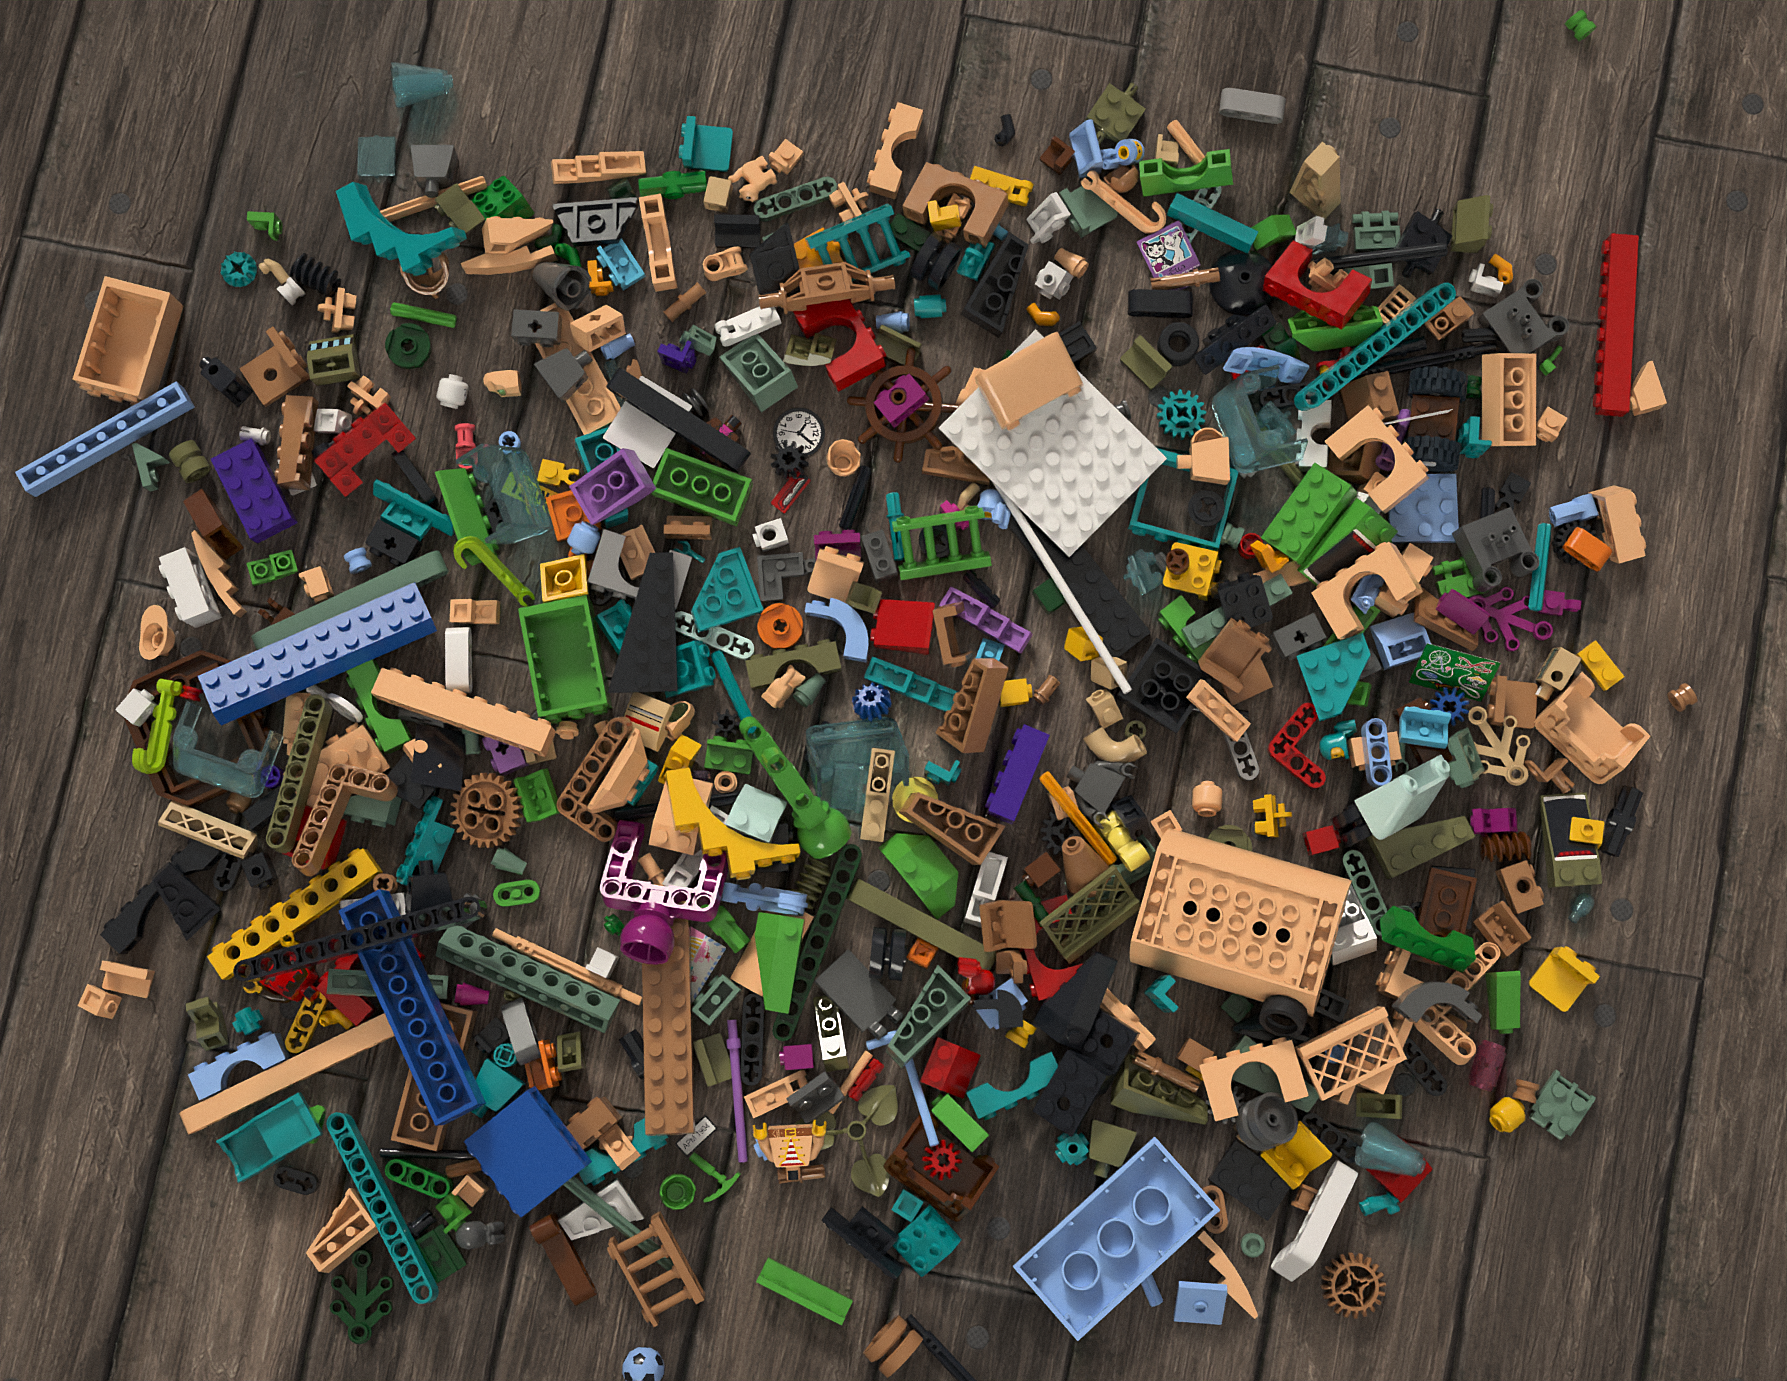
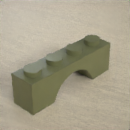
(764, 670)

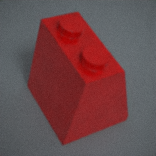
(903, 626)

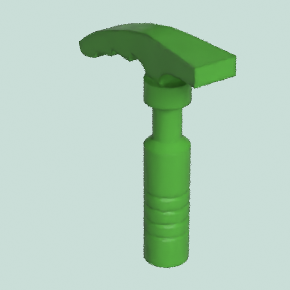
(710, 1170)

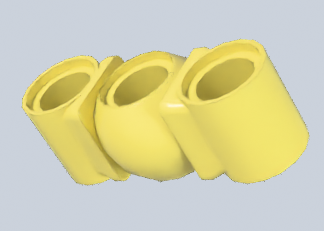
(1118, 838)

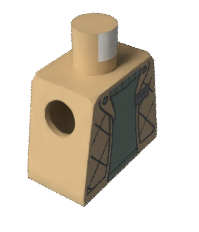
(1560, 663)

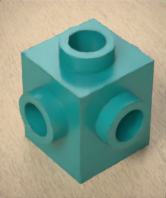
(1063, 1144)

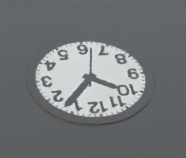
(799, 426)

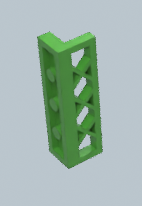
(804, 1291)

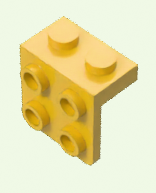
(1200, 574)
(1562, 977)

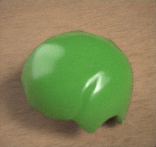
(677, 1191)

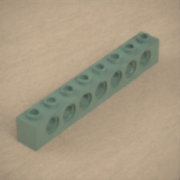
(528, 977)

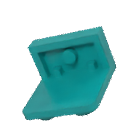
(705, 146)

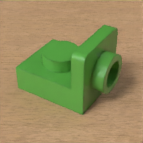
(266, 221)
(453, 1211)

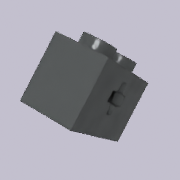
(527, 320)
(879, 556)
(1307, 627)

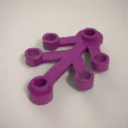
(1504, 618)

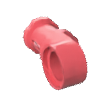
(465, 441)

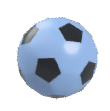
(643, 1365)

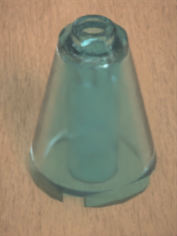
(418, 83)
(1388, 1152)

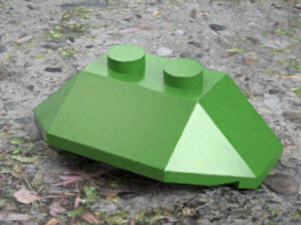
(1321, 336)
(924, 870)

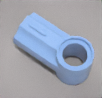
(1578, 509)

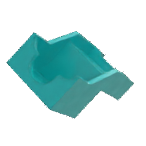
(270, 1137)

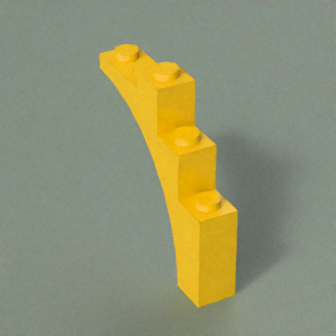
(742, 852)

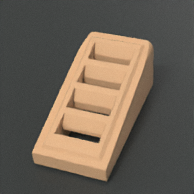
(1403, 291)

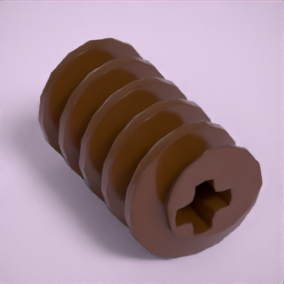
(1505, 845)

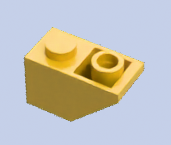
(680, 756)

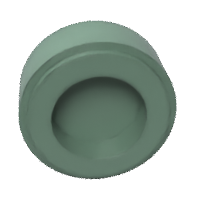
(1252, 1245)

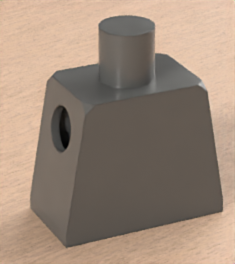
(433, 167)
(564, 372)

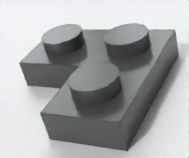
(772, 570)

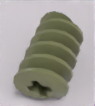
(812, 880)

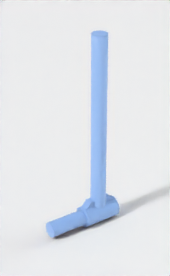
(916, 1087)

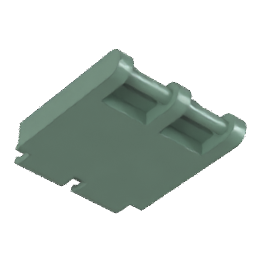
(1560, 1106)

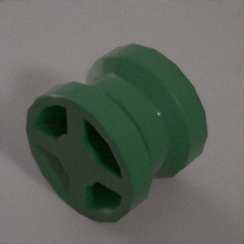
(1473, 387)

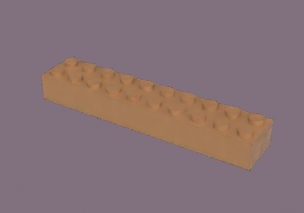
(669, 1039)

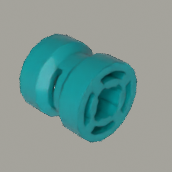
(508, 1054)

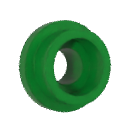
(613, 924)

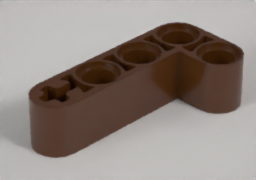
(564, 1258)

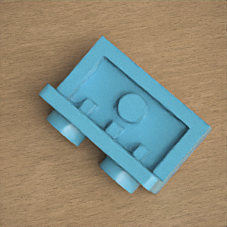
(621, 263)
(1424, 727)

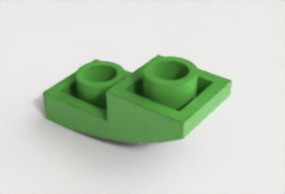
(272, 568)

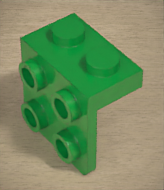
(502, 200)

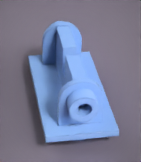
(1367, 591)

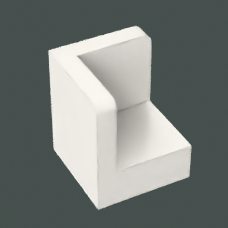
(602, 963)

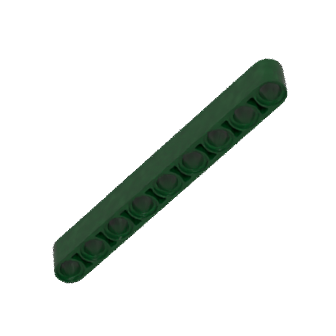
(818, 930)

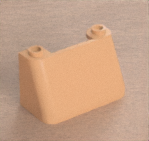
(1029, 380)
(1588, 732)

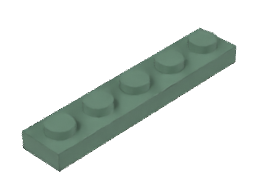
(1212, 623)
(358, 984)

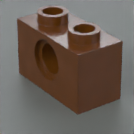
(1040, 871)

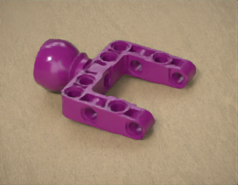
(649, 934)

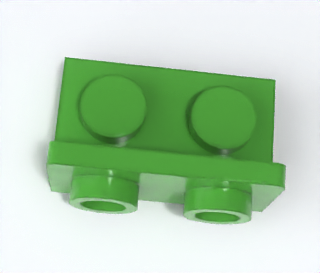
(728, 756)

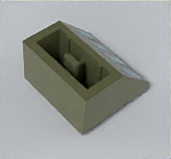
(333, 360)

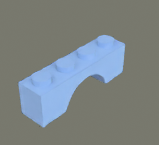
(213, 1078)

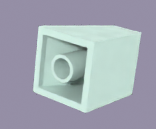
(756, 813)

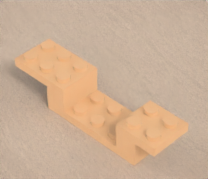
(1391, 984)

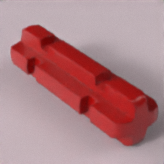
(865, 1079)

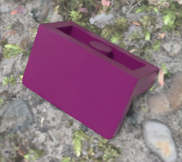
(1462, 611)

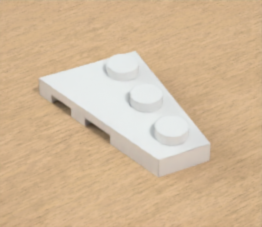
(585, 1221)

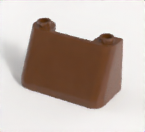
(951, 1196)

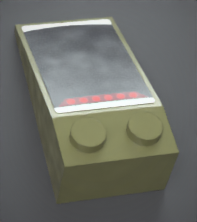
(1567, 861)

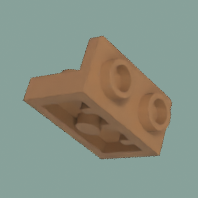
(688, 527)

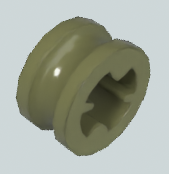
(1140, 726)

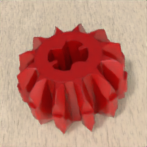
(950, 1158)

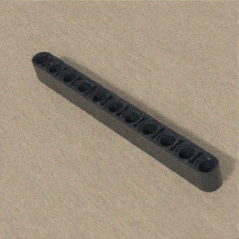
(349, 939)

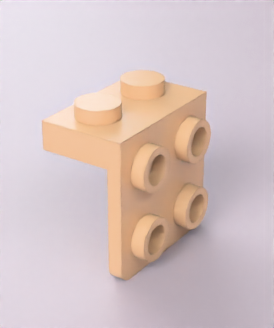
(834, 574)

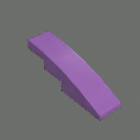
(988, 621)

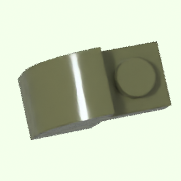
(209, 1023)

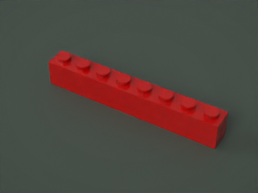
(1616, 325)

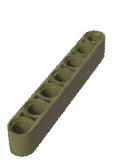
(302, 784)
(919, 924)

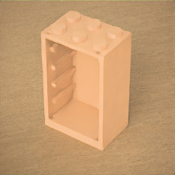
(127, 341)

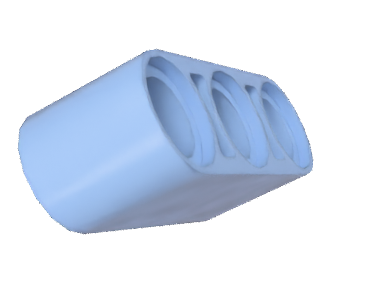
(1381, 742)

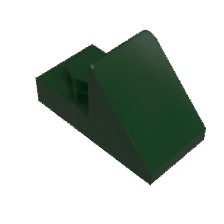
(1279, 341)

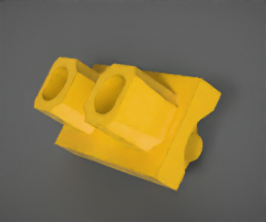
(1270, 826)

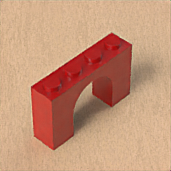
(1333, 306)
(862, 358)
(1046, 980)
(355, 1008)

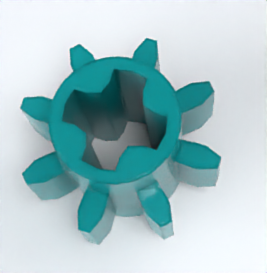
(247, 1021)

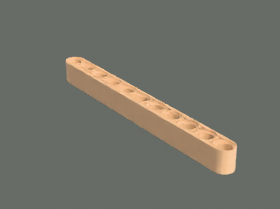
(286, 1074)

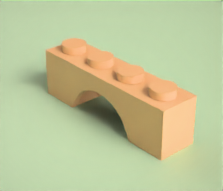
(904, 125)
(658, 242)

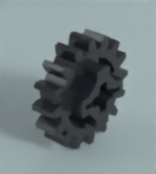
(1055, 831)

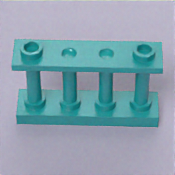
(861, 225)

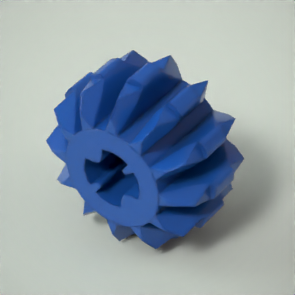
(1449, 698)
(871, 702)

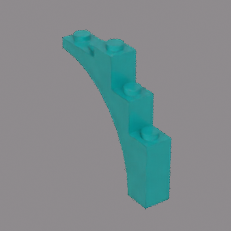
(370, 226)

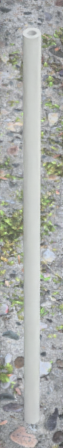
(1067, 594)

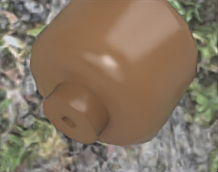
(238, 803)

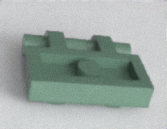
(1378, 237)

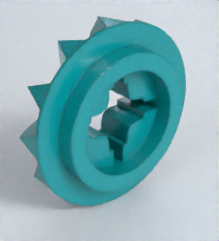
(237, 279)

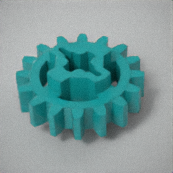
(1174, 408)

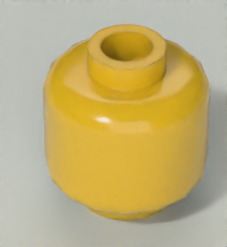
(1507, 1114)

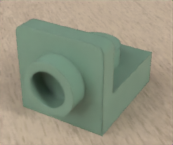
(701, 340)

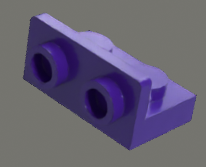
(674, 358)

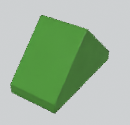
(1273, 231)

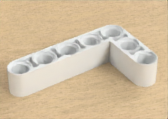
(1322, 1215)

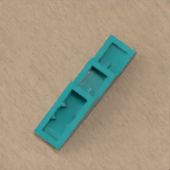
(910, 684)

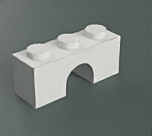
(1311, 421)

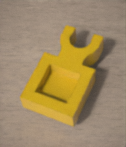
(554, 473)

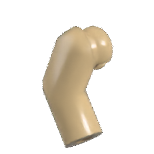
(270, 265)
(967, 495)

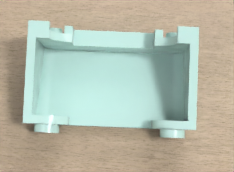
(1404, 798)

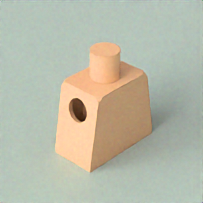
(1207, 461)

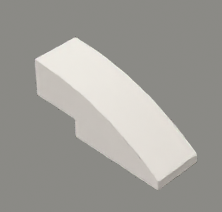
(985, 886)

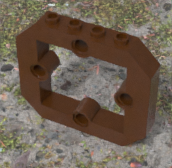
(187, 669)

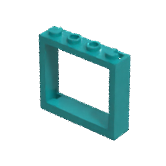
(1164, 535)

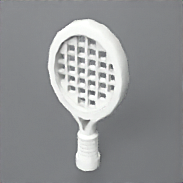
(338, 703)

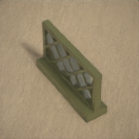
(1098, 923)

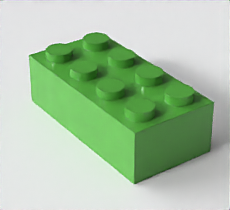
(701, 487)
(1309, 514)

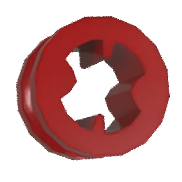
(191, 693)

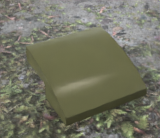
(810, 352)

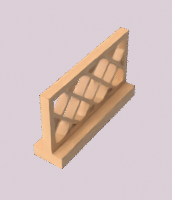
(1345, 1032)

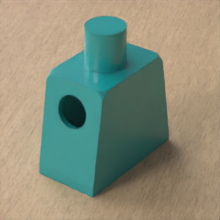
(496, 1086)

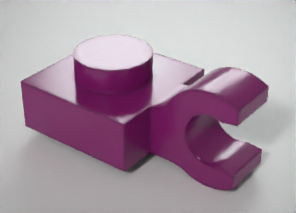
(1555, 604)

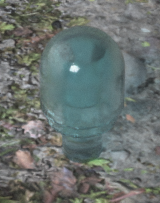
(1581, 907)

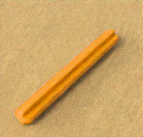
(1078, 818)

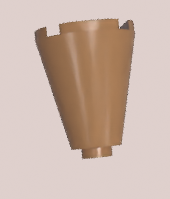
(1081, 865)

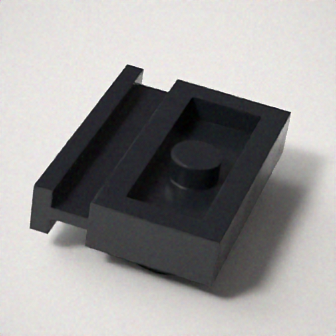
(1077, 342)

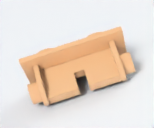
(964, 205)

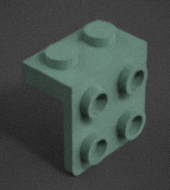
(1086, 210)

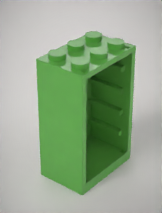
(565, 659)

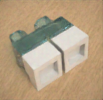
(1319, 236)

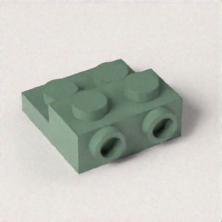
(1467, 763)

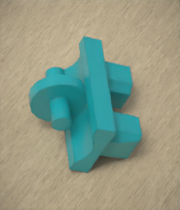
(975, 260)

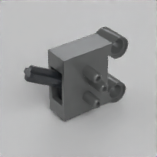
(1515, 323)
(1492, 541)

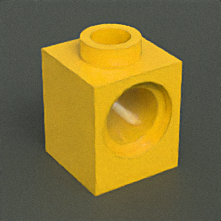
(1015, 693)

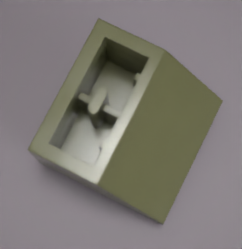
(1471, 224)

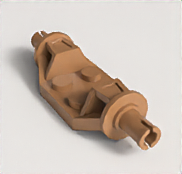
(826, 284)

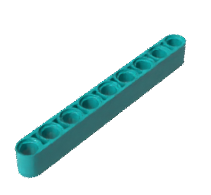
(1366, 351)
(391, 1213)

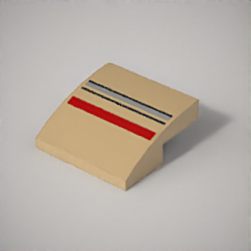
(650, 718)

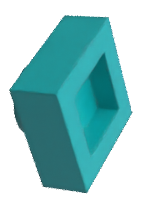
(907, 1205)

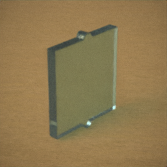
(376, 156)

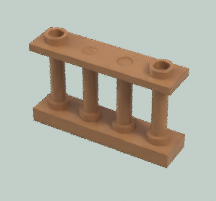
(680, 1269)

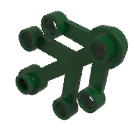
(361, 1300)

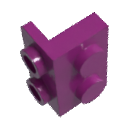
(846, 542)

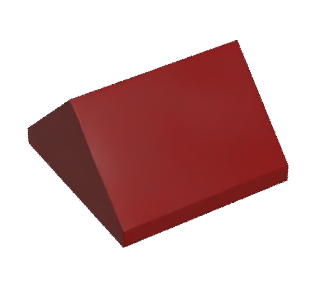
(1400, 1184)

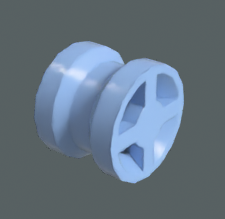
(357, 560)

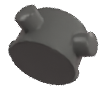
(809, 565)

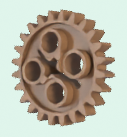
(489, 789)

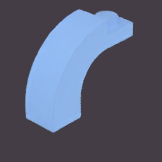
(852, 624)

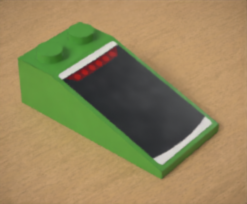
(1351, 537)

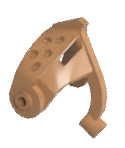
(435, 281)

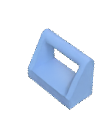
(1086, 148)

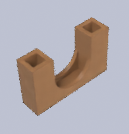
(936, 183)

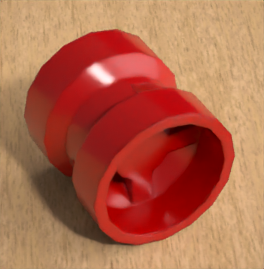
(1244, 545)

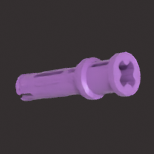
(1387, 458)

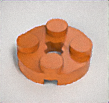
(778, 639)

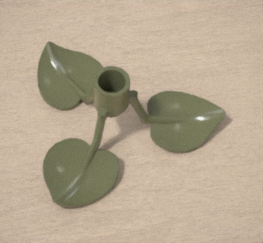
(881, 1107)

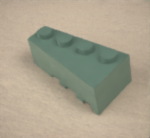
(933, 1010)

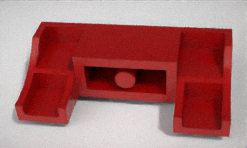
(359, 442)

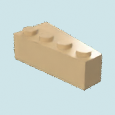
(1319, 181)

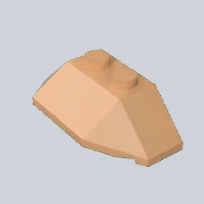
(622, 777)

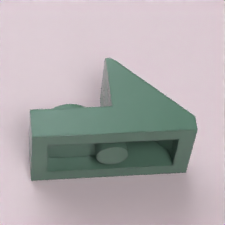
(146, 461)

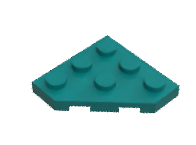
(727, 593)
(1334, 673)

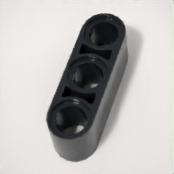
(1160, 303)

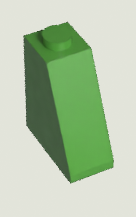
(1504, 1000)
(958, 1121)

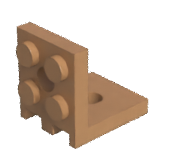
(281, 358)

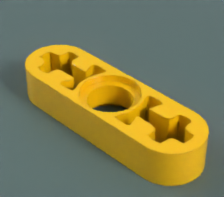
(305, 1040)

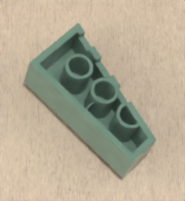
(1264, 1080)

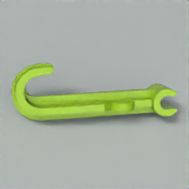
(494, 566)
(154, 758)

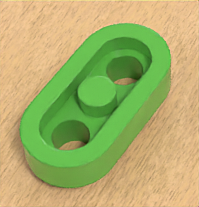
(517, 893)

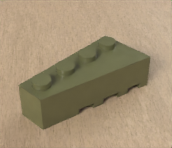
(1418, 844)

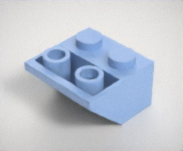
(1399, 640)

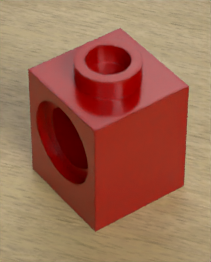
(1321, 840)

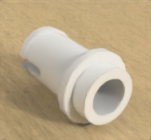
(260, 436)

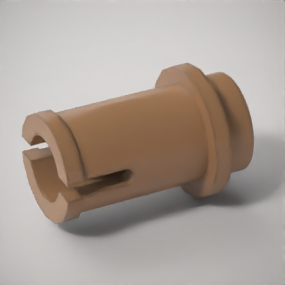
(1046, 690)

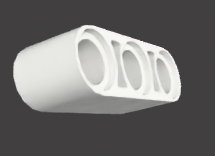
(458, 659)

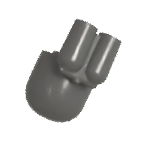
(476, 1234)

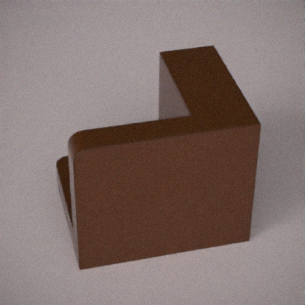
(1058, 155)

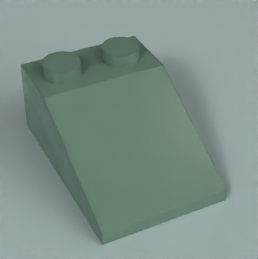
(759, 372)

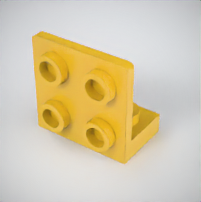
(1297, 1157)

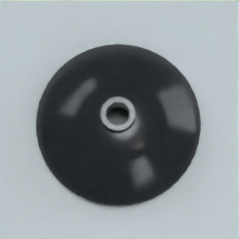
(1233, 292)

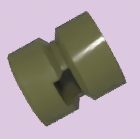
(189, 460)

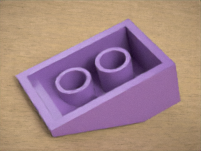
(612, 486)

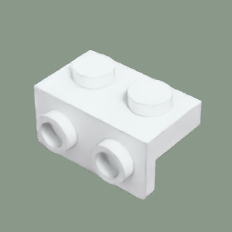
(1048, 218)

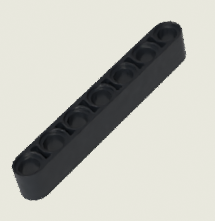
(678, 420)

